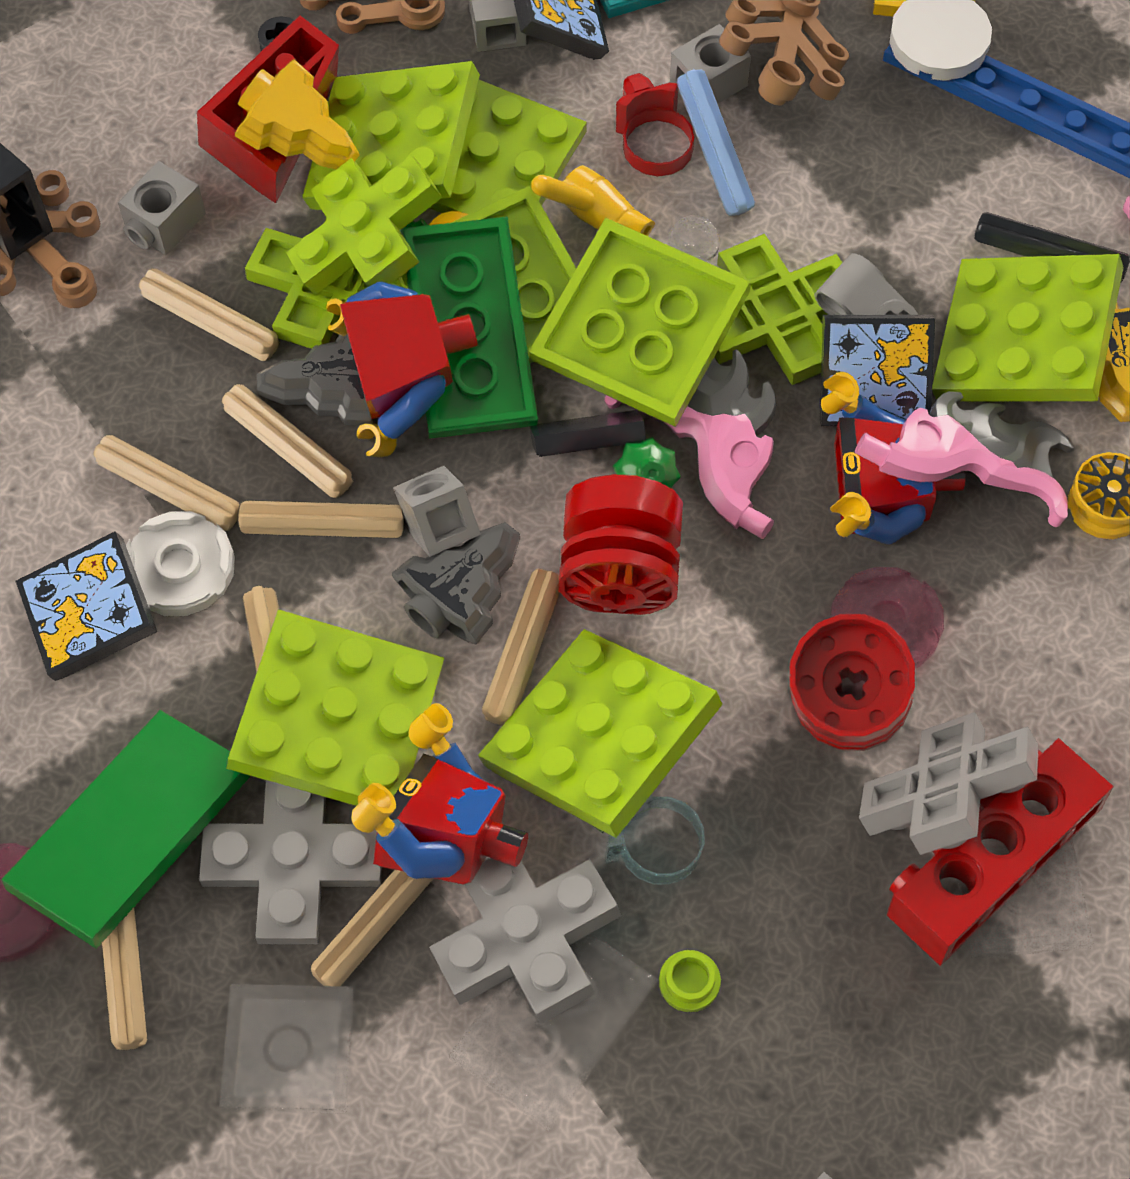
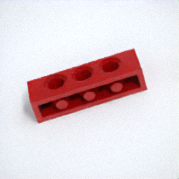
(945, 921)

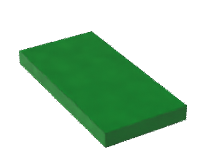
(473, 272)
(125, 829)

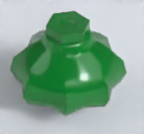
(648, 461)

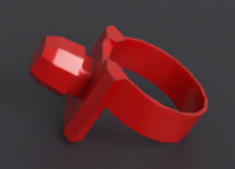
(644, 104)

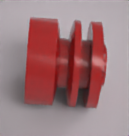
(621, 545)
(860, 650)

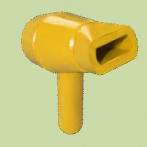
(592, 199)

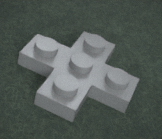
(946, 785)
(288, 862)
(527, 935)

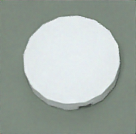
(940, 37)
(183, 579)

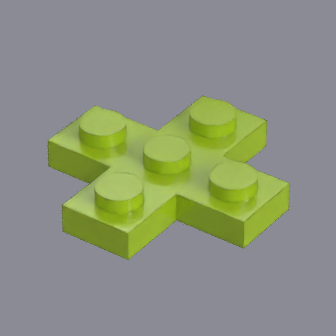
(363, 225)
(778, 308)
(303, 315)

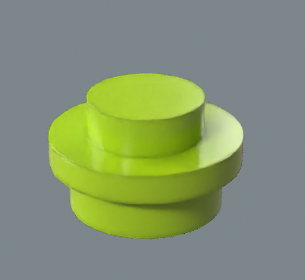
(689, 981)

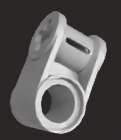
(860, 290)

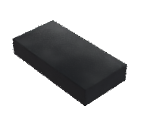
(587, 433)

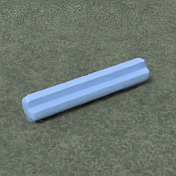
(715, 142)

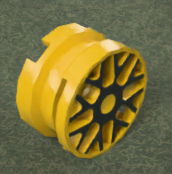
(1102, 497)

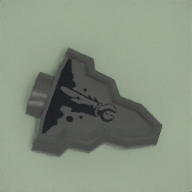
(322, 380)
(459, 584)

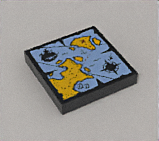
(565, 23)
(885, 356)
(86, 606)

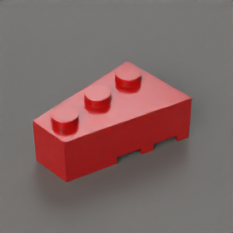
(221, 116)

